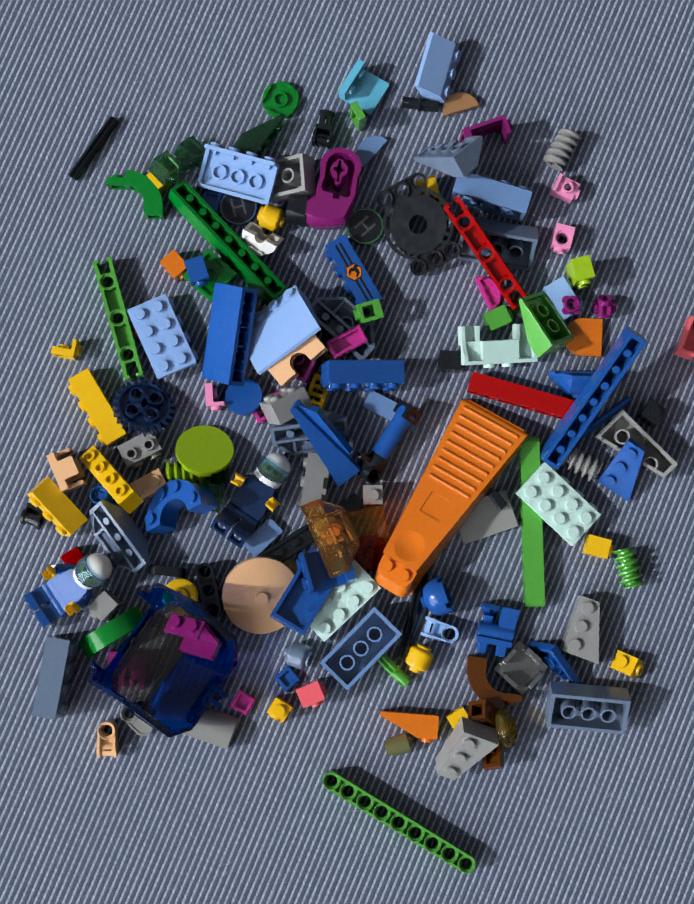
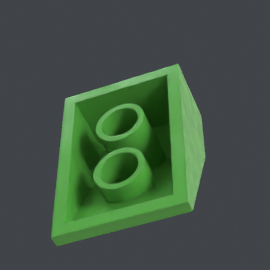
(543, 324)

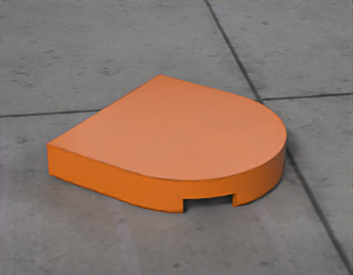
(587, 337)

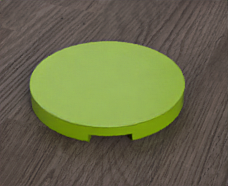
(204, 450)

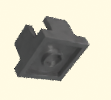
(521, 667)

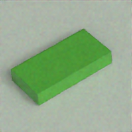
(357, 116)

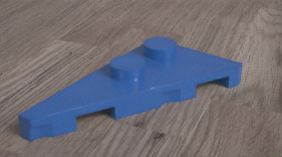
(555, 660)

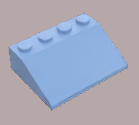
(281, 328)

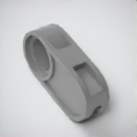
(136, 724)

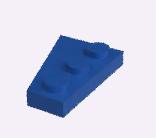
(623, 469)

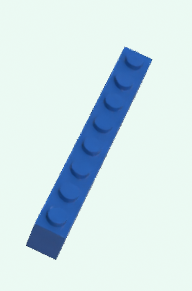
(592, 397)

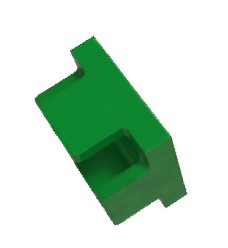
(217, 271)

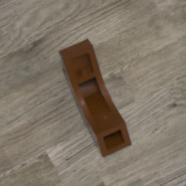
(476, 676)
(484, 713)

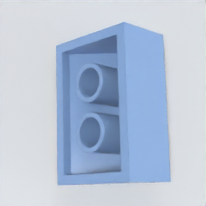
(437, 68)

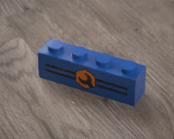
(351, 271)

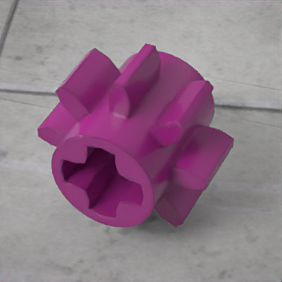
(604, 306)

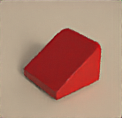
(72, 556)

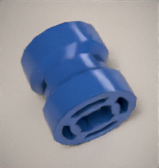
(100, 493)

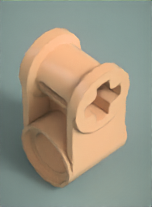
(108, 743)

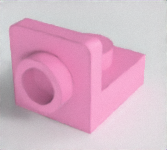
(210, 395)

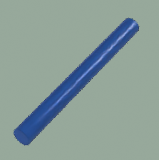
(605, 416)

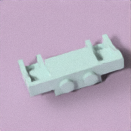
(494, 351)

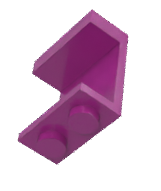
(490, 126)
(198, 637)

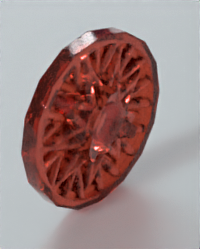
(370, 552)

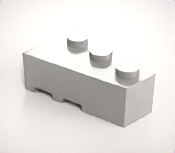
(314, 481)
(582, 630)

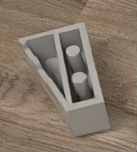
(465, 747)

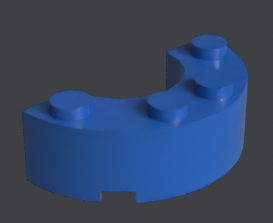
(170, 500)

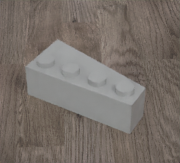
(622, 428)

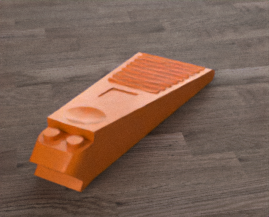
(455, 481)

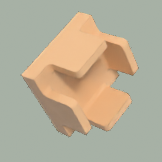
(66, 470)

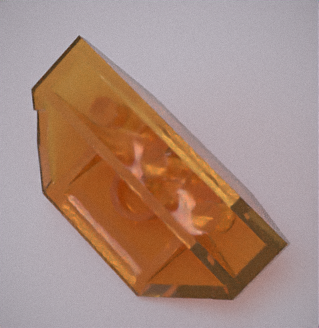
(332, 535)

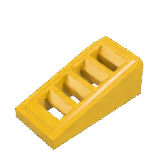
(316, 377)

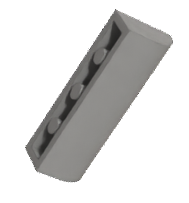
(214, 728)

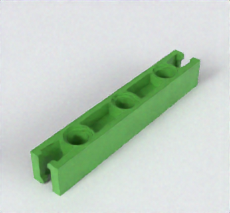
(116, 306)

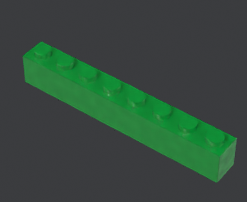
(225, 242)

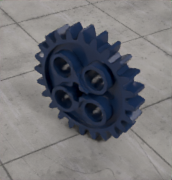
(143, 407)

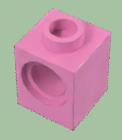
(565, 231)

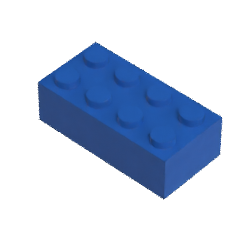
(362, 375)

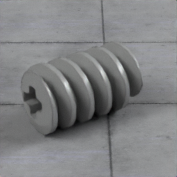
(560, 147)
(582, 464)

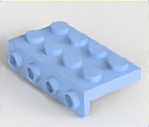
(238, 173)
(162, 336)

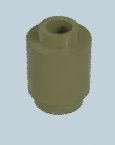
(398, 745)

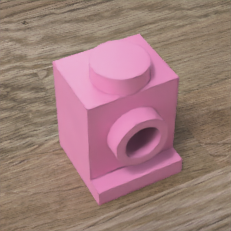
(561, 193)

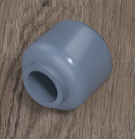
(298, 655)

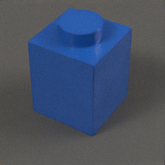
(197, 271)

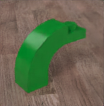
(135, 181)
(110, 632)

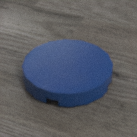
(244, 399)

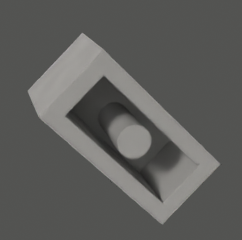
(104, 606)

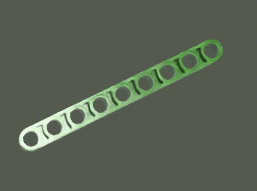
(531, 530)
(404, 829)

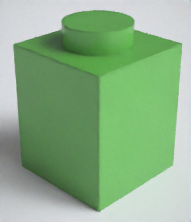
(497, 318)

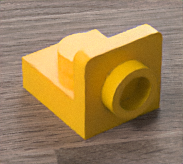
(63, 351)

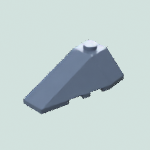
(454, 158)

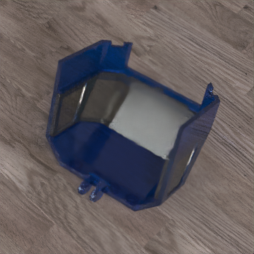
(156, 678)

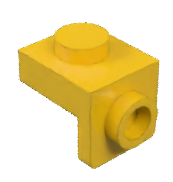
(627, 664)

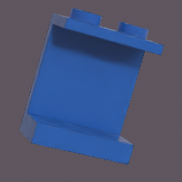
(316, 575)

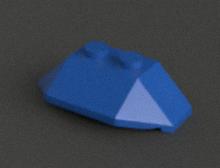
(572, 382)

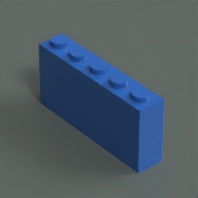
(229, 334)

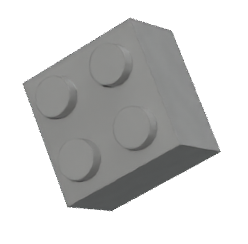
(278, 406)

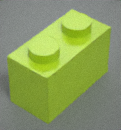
(580, 272)

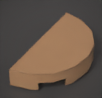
(459, 103)

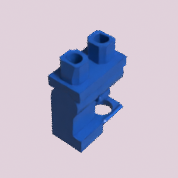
(496, 634)

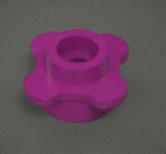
(571, 300)

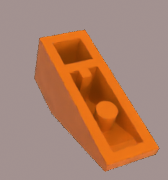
(418, 724)

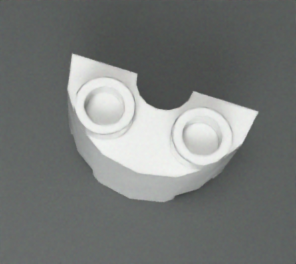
(260, 242)

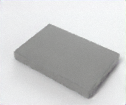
(488, 520)

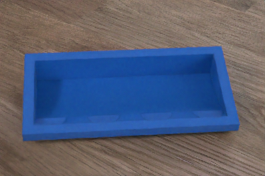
(298, 607)

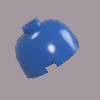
(437, 597)

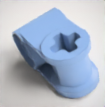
(438, 630)

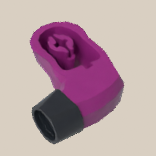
(334, 193)

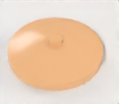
(254, 591)

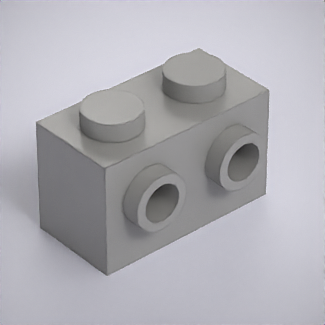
(140, 449)

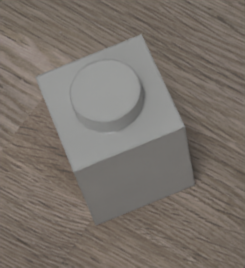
(372, 493)

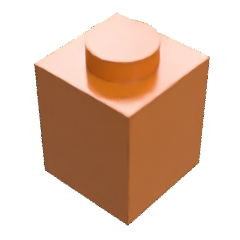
(174, 265)

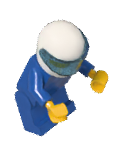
(69, 589)

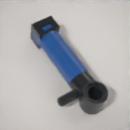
(372, 464)

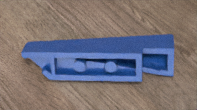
(326, 441)

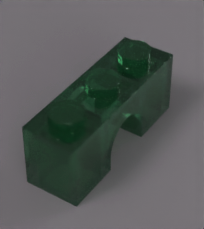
(169, 169)

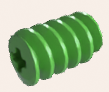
(628, 568)

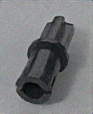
(420, 104)

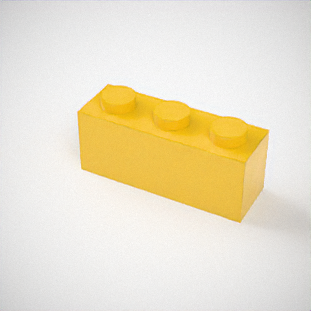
(56, 507)

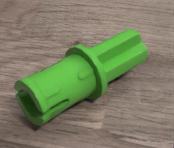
(394, 670)

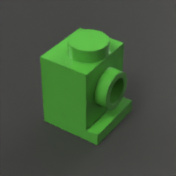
(375, 311)

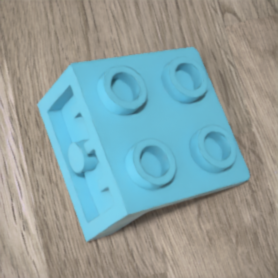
(363, 87)

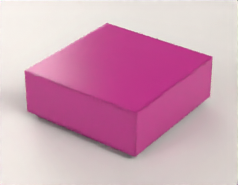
(242, 702)

